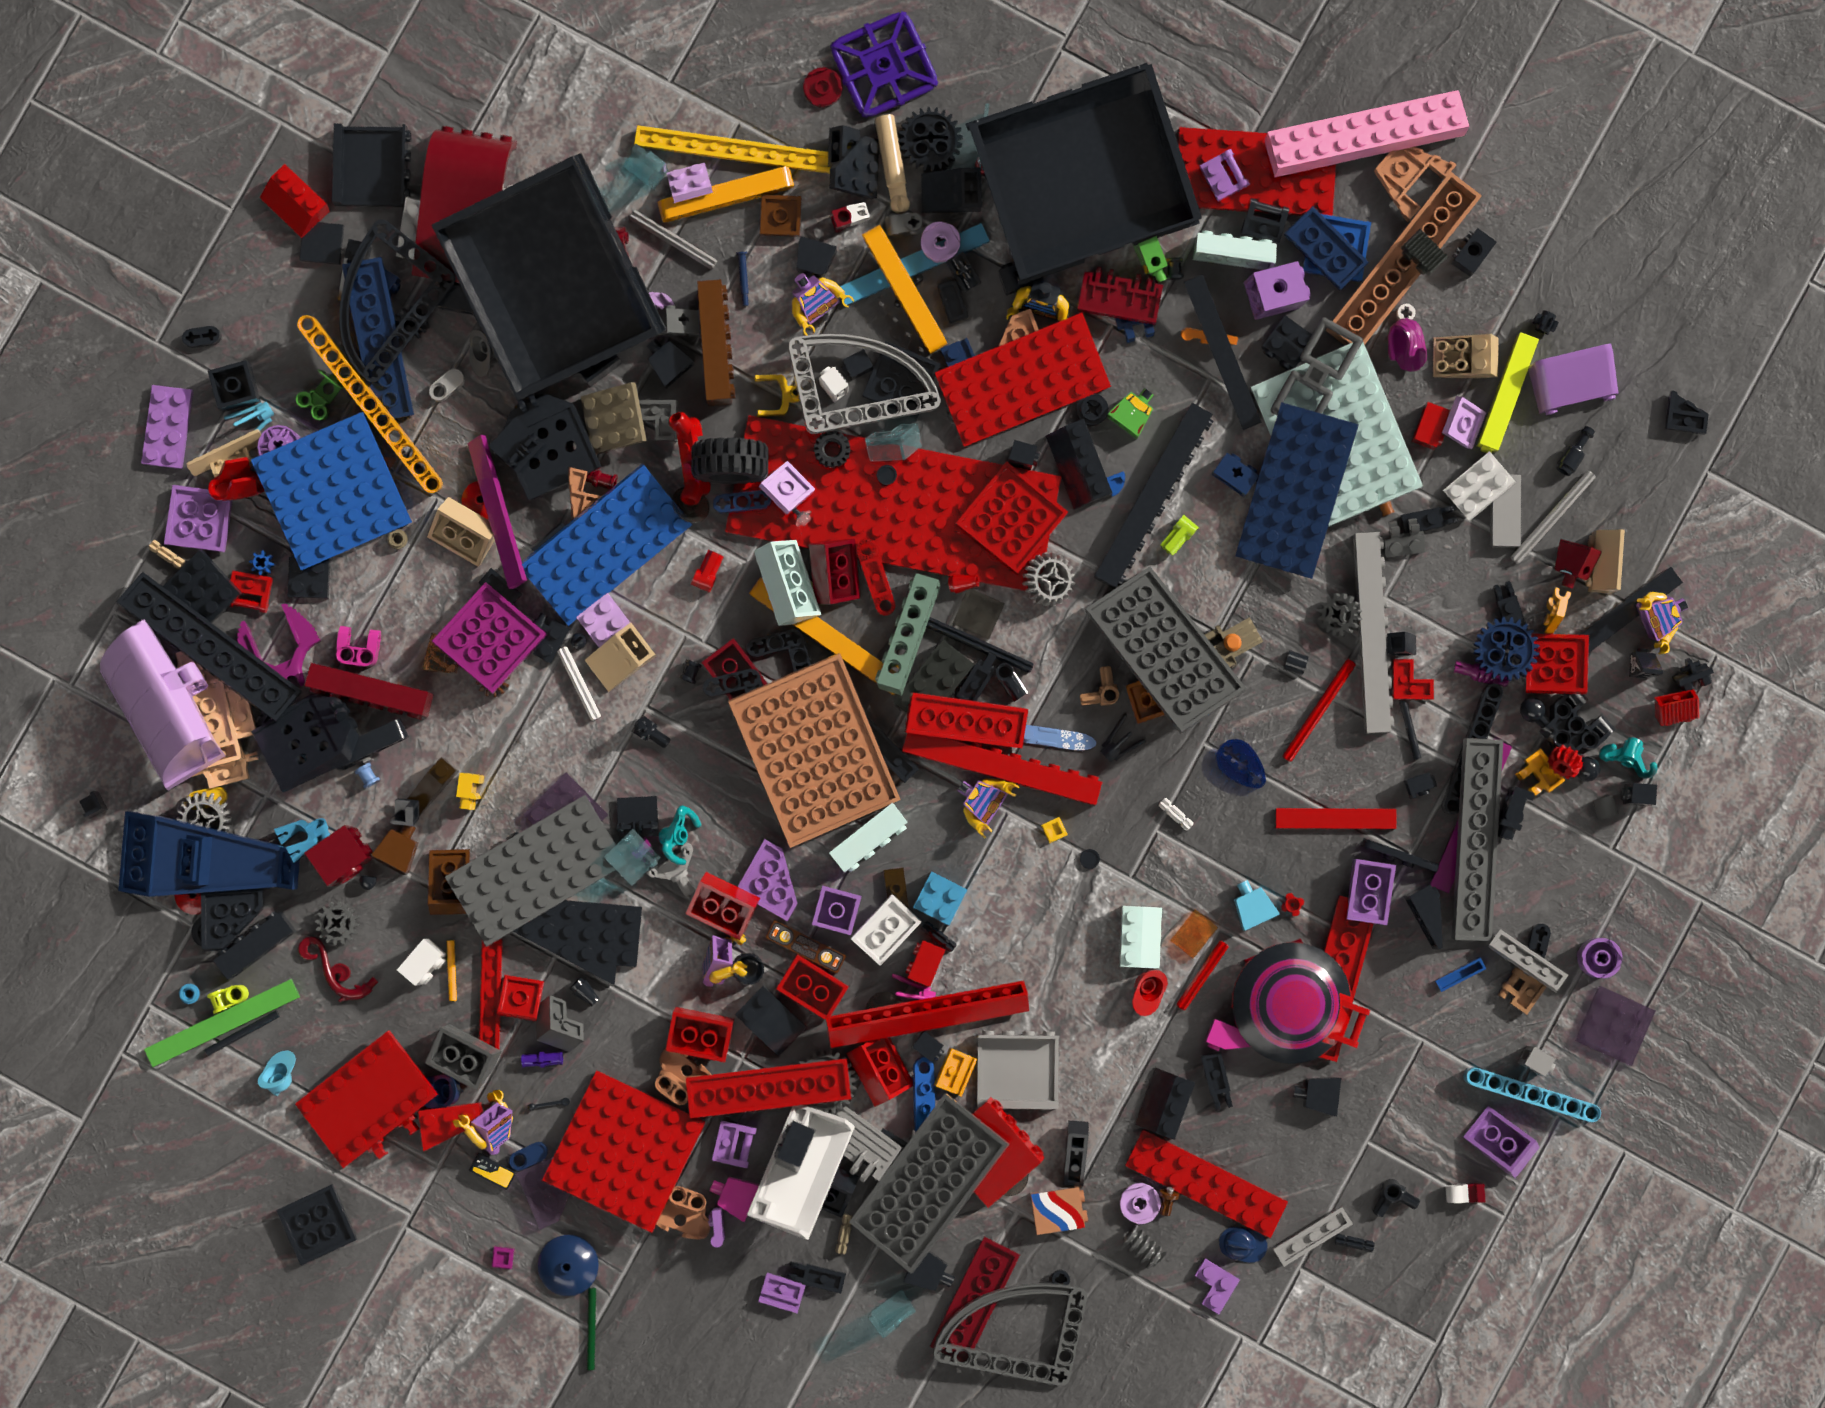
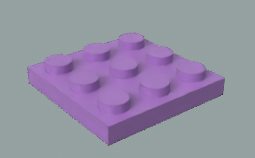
(197, 519)

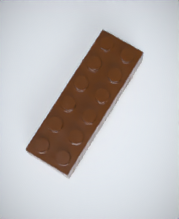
(714, 342)

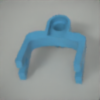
(314, 829)

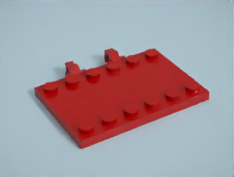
(367, 1100)

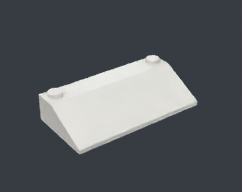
(794, 1199)

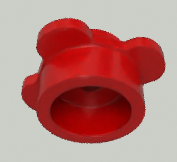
(1298, 902)

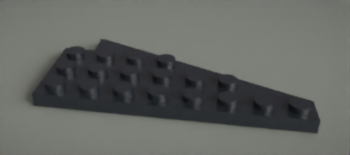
(589, 935)

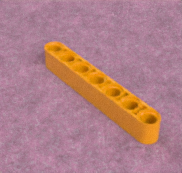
(728, 194)
(904, 289)

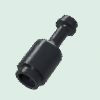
(1573, 454)

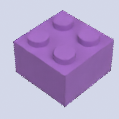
(836, 910)

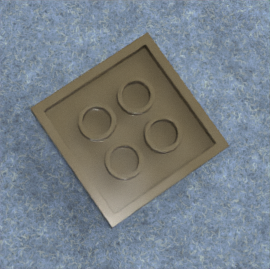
(613, 418)

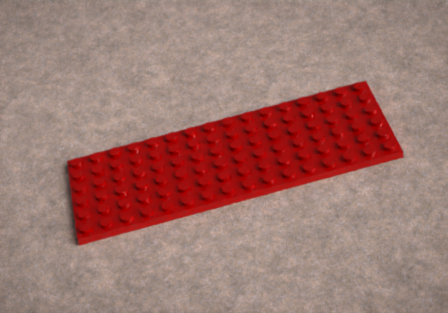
(907, 520)

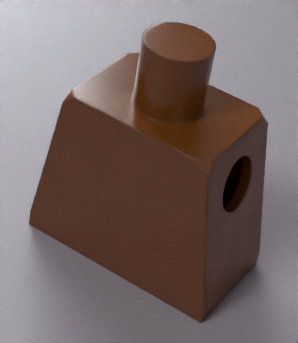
(398, 848)

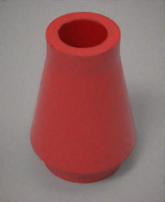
(960, 583)

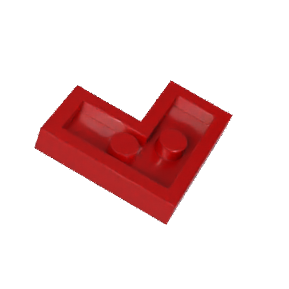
(1406, 686)

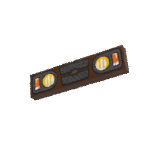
(805, 946)

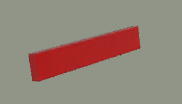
(1335, 818)
(490, 993)

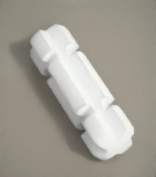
(1176, 814)

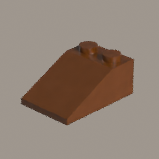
(440, 895)

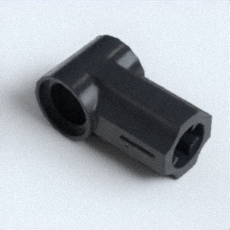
(1012, 683)

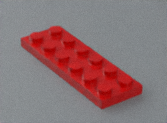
(966, 720)

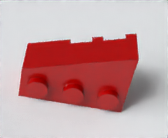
(438, 1125)

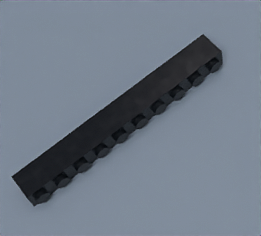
(1153, 495)

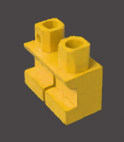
(467, 790)

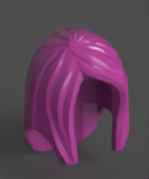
(1407, 345)

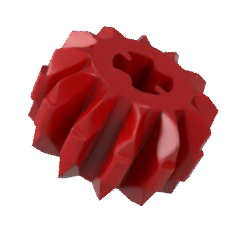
(1565, 762)

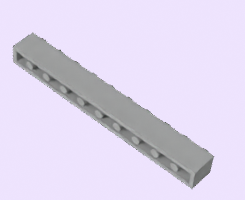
(1371, 631)

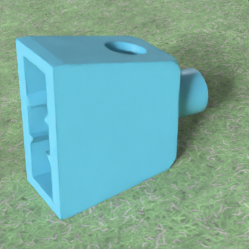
(1253, 906)

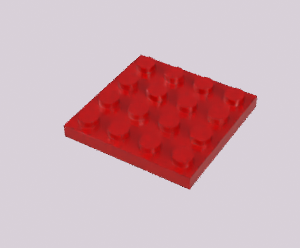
(1012, 517)

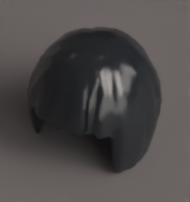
(754, 968)

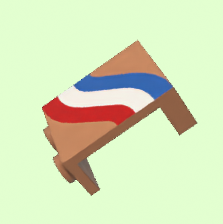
(1058, 1210)

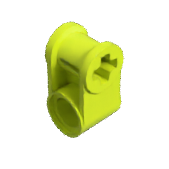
(225, 999)

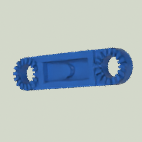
(923, 1092)

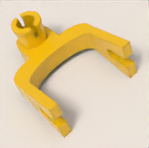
(787, 395)

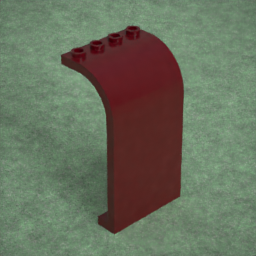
(457, 174)

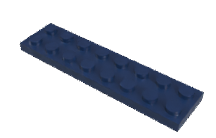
(373, 325)

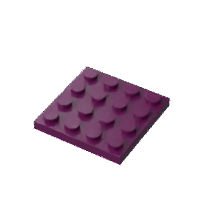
(489, 638)

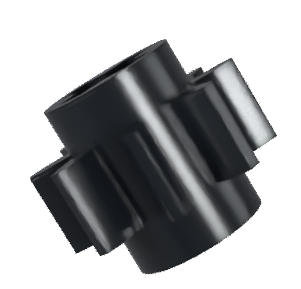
(1545, 322)

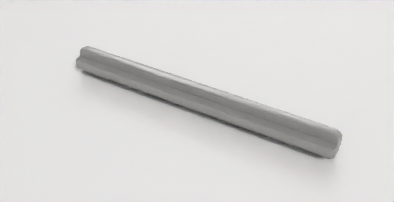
(1552, 517)

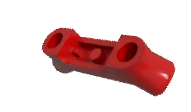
(687, 434)

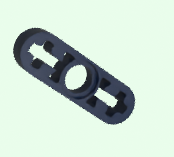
(756, 495)

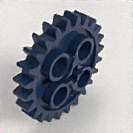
(1488, 646)

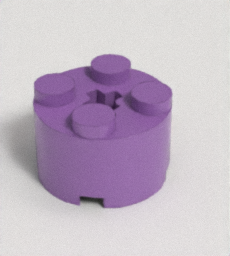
(1588, 957)

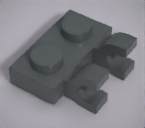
(1404, 544)

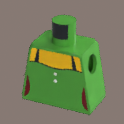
(1146, 251)
(1132, 412)

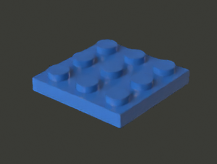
(1354, 231)

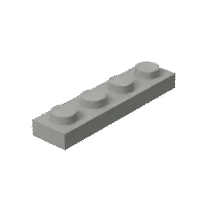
(1528, 961)
(1312, 1236)

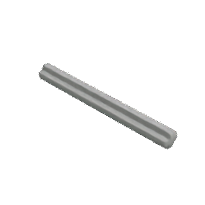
(673, 239)

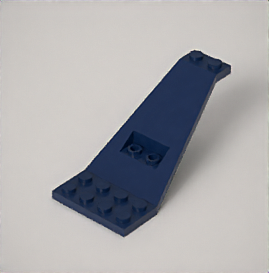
(184, 858)

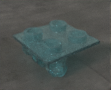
(632, 857)

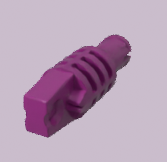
(1477, 674)

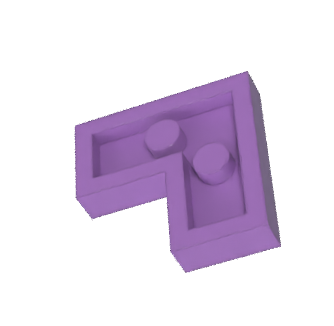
(1221, 1284)

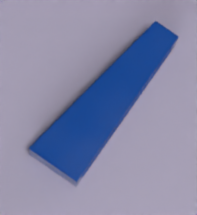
(1460, 974)

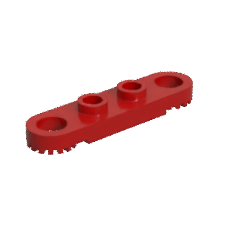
(876, 576)

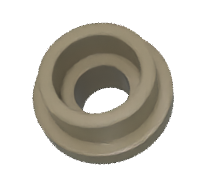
(404, 539)

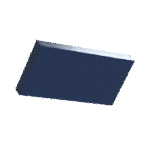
(1326, 248)

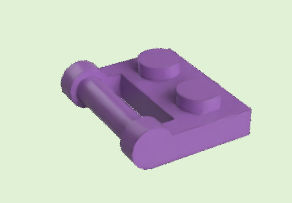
(1218, 178)
(727, 1142)
(716, 1220)

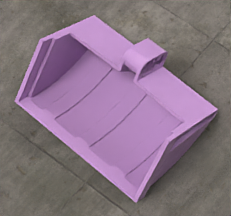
(160, 704)

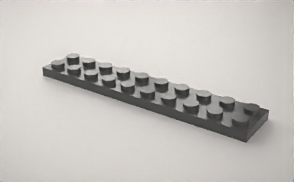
(1477, 839)

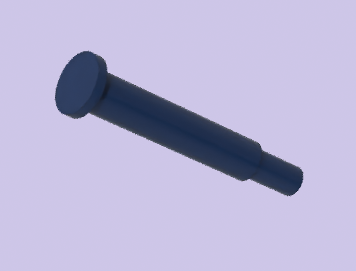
(743, 277)

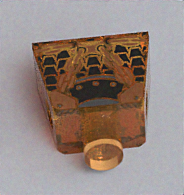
(438, 661)

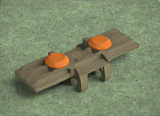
(1235, 640)

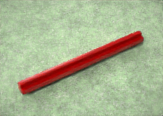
(1319, 710)

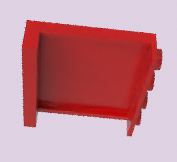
(1015, 1161)

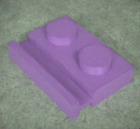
(782, 1292)

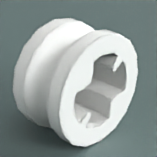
(1410, 310)

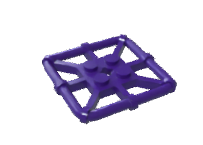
(872, 58)

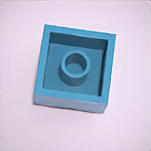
(940, 898)

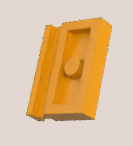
(955, 1072)

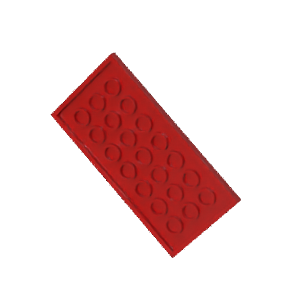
(1295, 190)
(1022, 379)

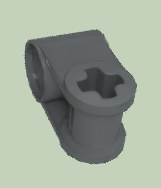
(901, 225)

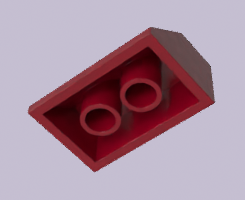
(834, 571)

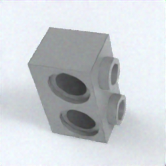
(1537, 1061)

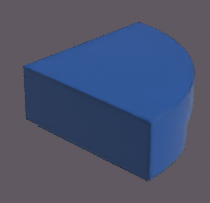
(1116, 482)

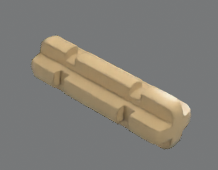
(166, 554)

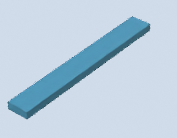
(914, 264)

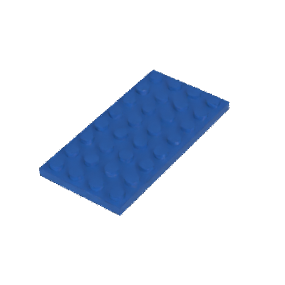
(604, 544)

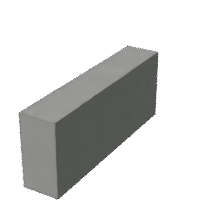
(1506, 517)

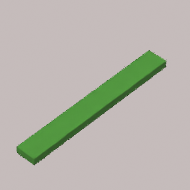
(222, 1023)

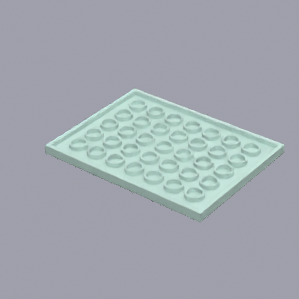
(1379, 458)

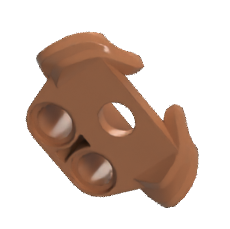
(672, 1070)
(696, 1223)

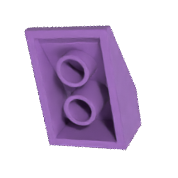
(1370, 891)
(1502, 1142)

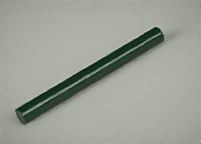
(591, 1330)

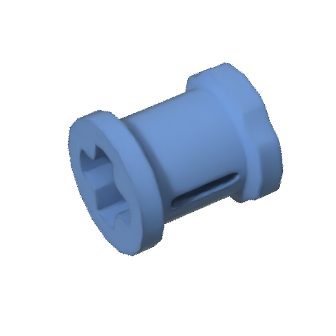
(367, 775)

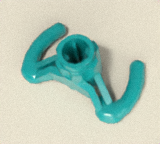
(1629, 756)
(677, 834)

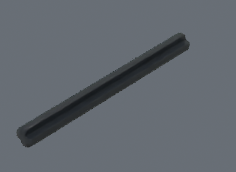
(979, 645)

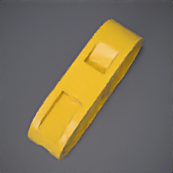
(218, 792)

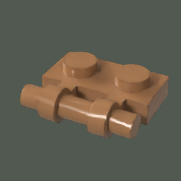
(1526, 995)

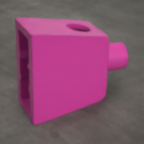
(735, 1196)

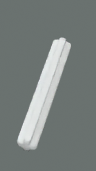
(579, 683)

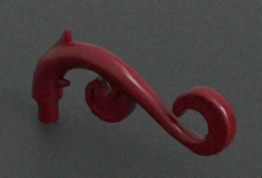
(329, 973)

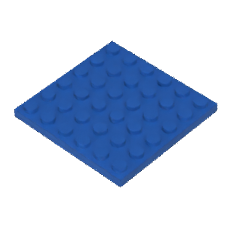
(331, 490)

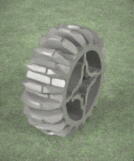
(1052, 564)
(201, 810)

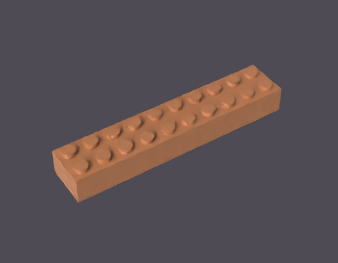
(1394, 272)

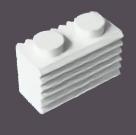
(833, 383)

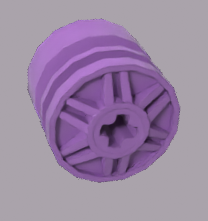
(275, 435)

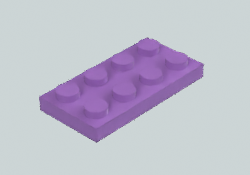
(167, 427)

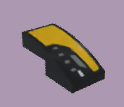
(492, 1171)

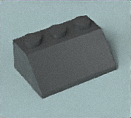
(462, 1056)

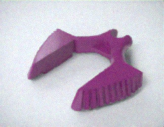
(304, 635)

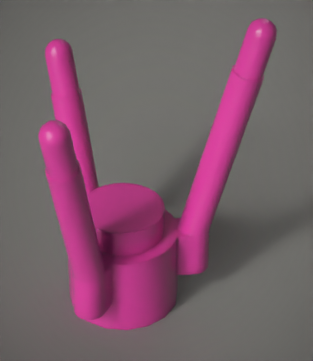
(925, 993)

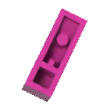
(1224, 1036)

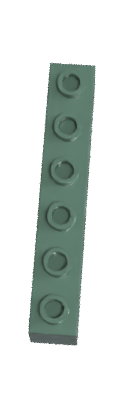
(896, 682)

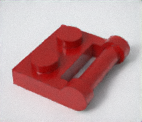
(253, 585)

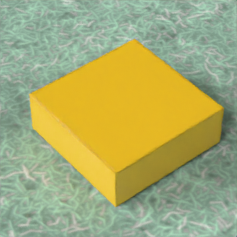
(1054, 830)

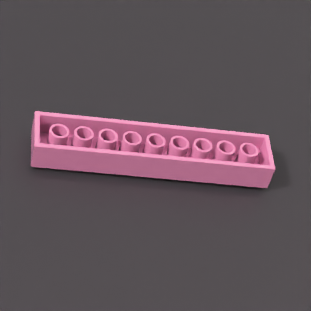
(1366, 133)

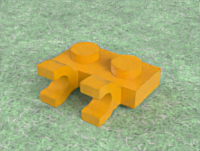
(1557, 611)
(1538, 765)

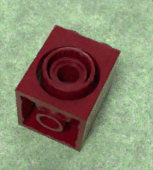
(340, 855)

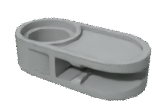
(450, 381)

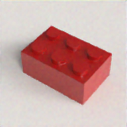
(722, 905)
(812, 987)

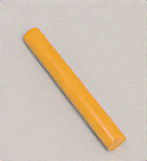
(451, 970)

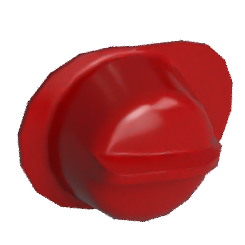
(1149, 992)

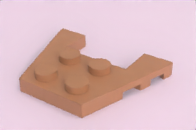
(1402, 169)
(578, 499)

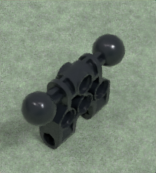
(1599, 730)

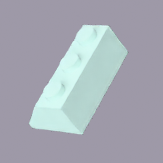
(1140, 937)

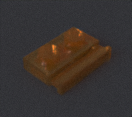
(1193, 933)

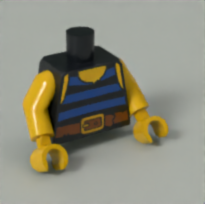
(1042, 300)

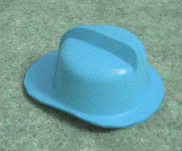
(277, 1073)

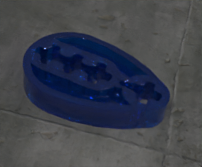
(1231, 769)

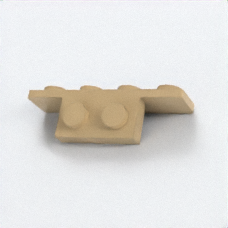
(234, 449)

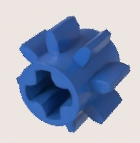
(256, 563)

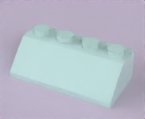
(1234, 251)
(787, 582)
(868, 837)

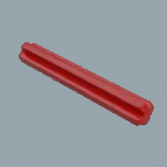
(1202, 975)

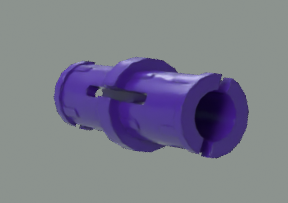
(542, 1059)

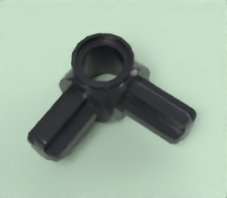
(647, 730)
(1400, 1195)

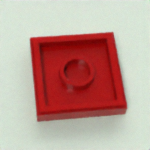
(520, 998)

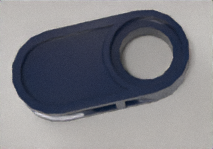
(533, 1154)

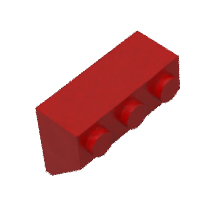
(294, 201)
(699, 1034)
(880, 1070)

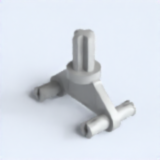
(675, 872)

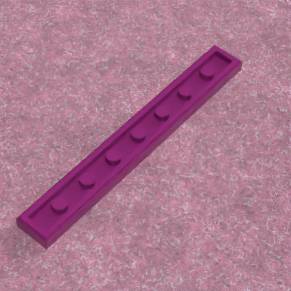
(497, 512)
(1445, 875)

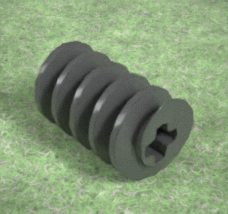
(1143, 1248)

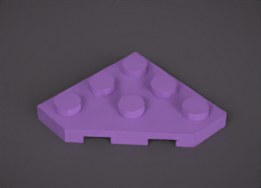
(770, 881)

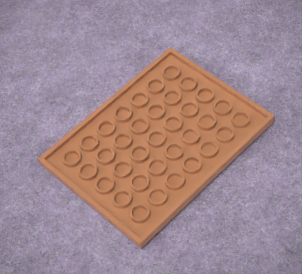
(814, 750)

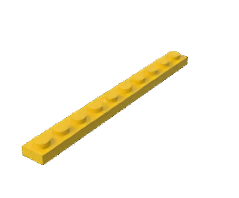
(732, 149)

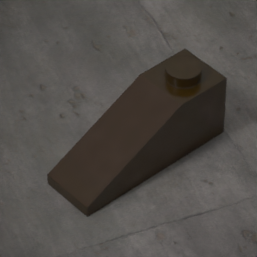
(433, 783)

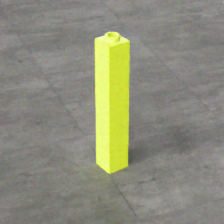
(1507, 393)

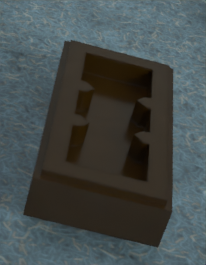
(896, 884)

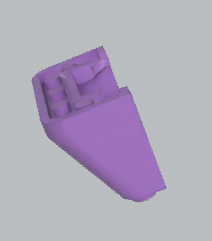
(1574, 378)

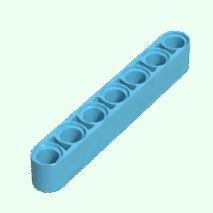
(1541, 1094)

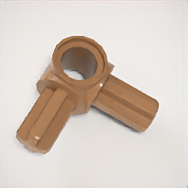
(1107, 684)

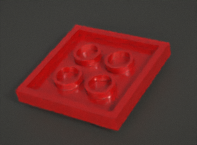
(1560, 665)

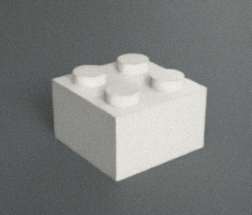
(422, 962)

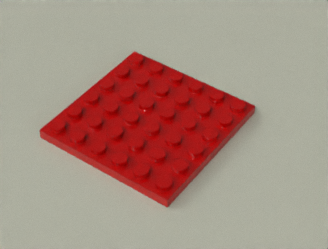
(624, 1151)

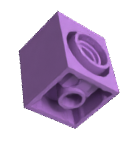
(1277, 290)

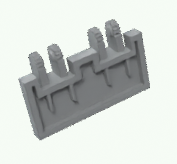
(868, 1145)

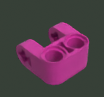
(357, 653)

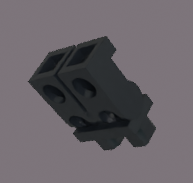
(1512, 812)

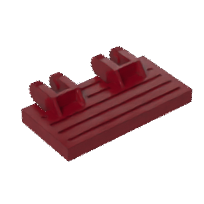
(1120, 299)

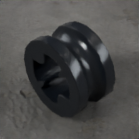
(1056, 1274)

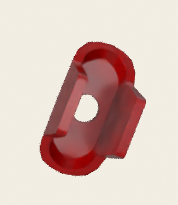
(235, 481)

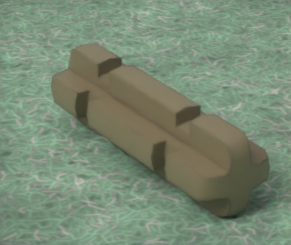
(844, 1234)

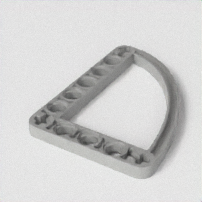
(842, 414)

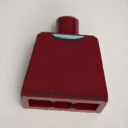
(1575, 561)

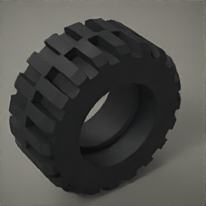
(729, 460)

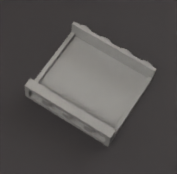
(1018, 1069)

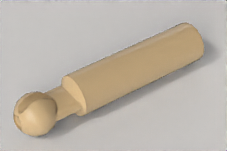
(892, 163)

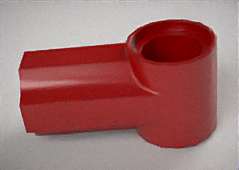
(706, 575)

